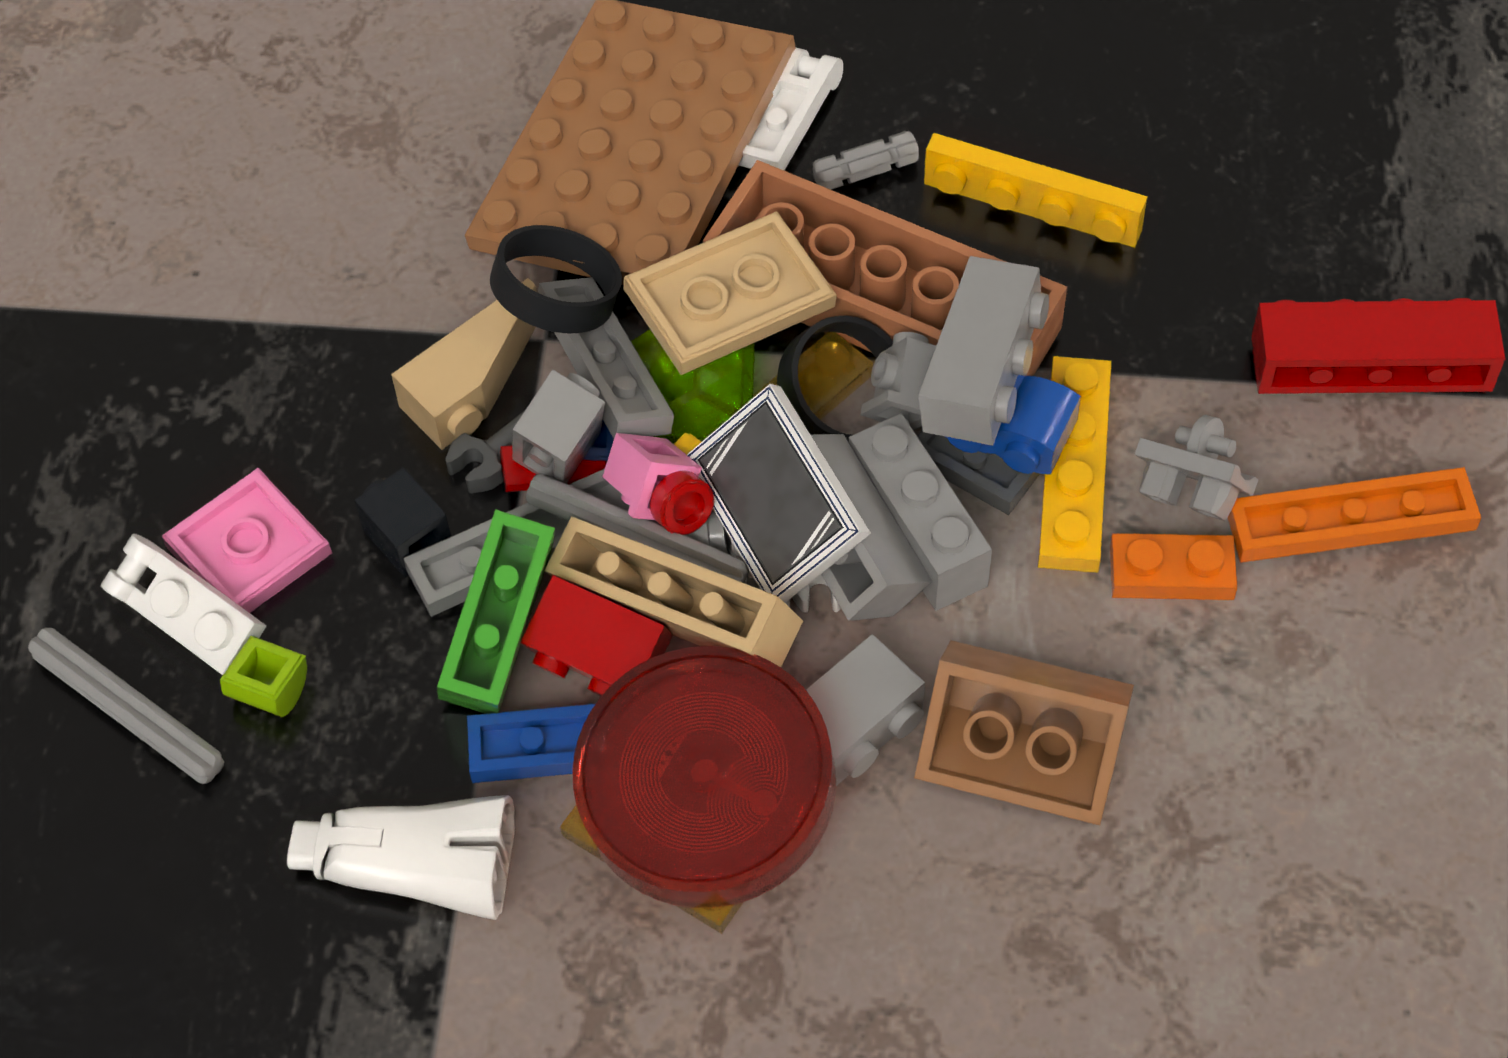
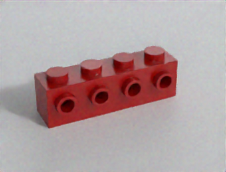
(1377, 346)

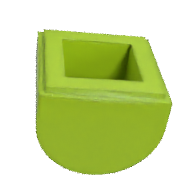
(266, 677)

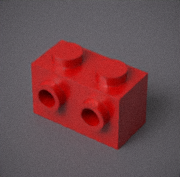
(590, 636)

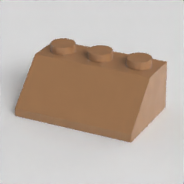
(1023, 731)

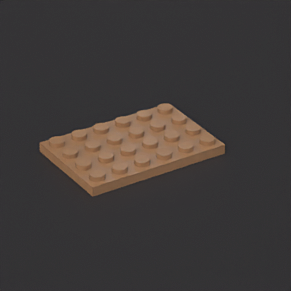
(636, 134)

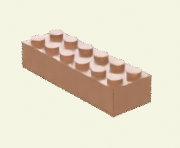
(871, 259)

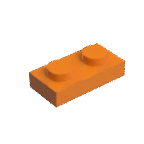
(1173, 566)

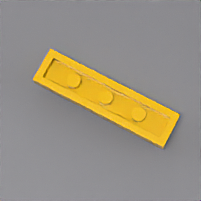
(1034, 190)
(1076, 486)

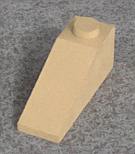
(462, 374)

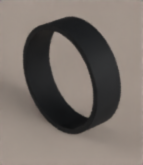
(545, 311)
(787, 377)

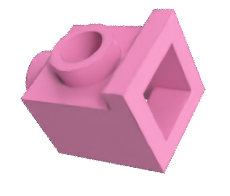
(638, 466)

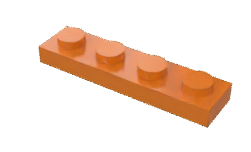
(1353, 514)

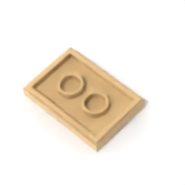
(729, 292)

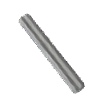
(569, 501)
(126, 705)

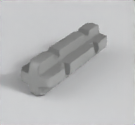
(866, 160)

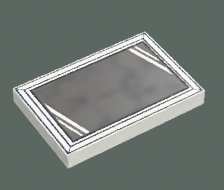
(777, 495)

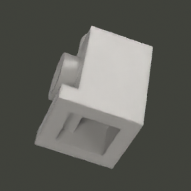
(898, 379)

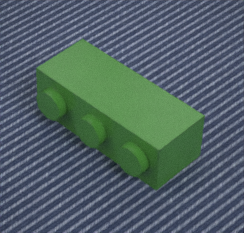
(496, 613)

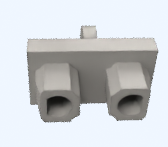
(1217, 480)

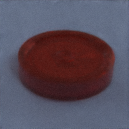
(705, 776)

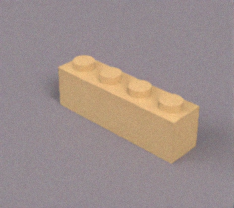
(675, 592)

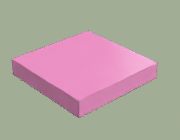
(248, 542)

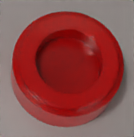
(682, 502)

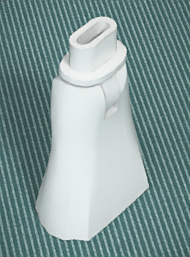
(432, 853)

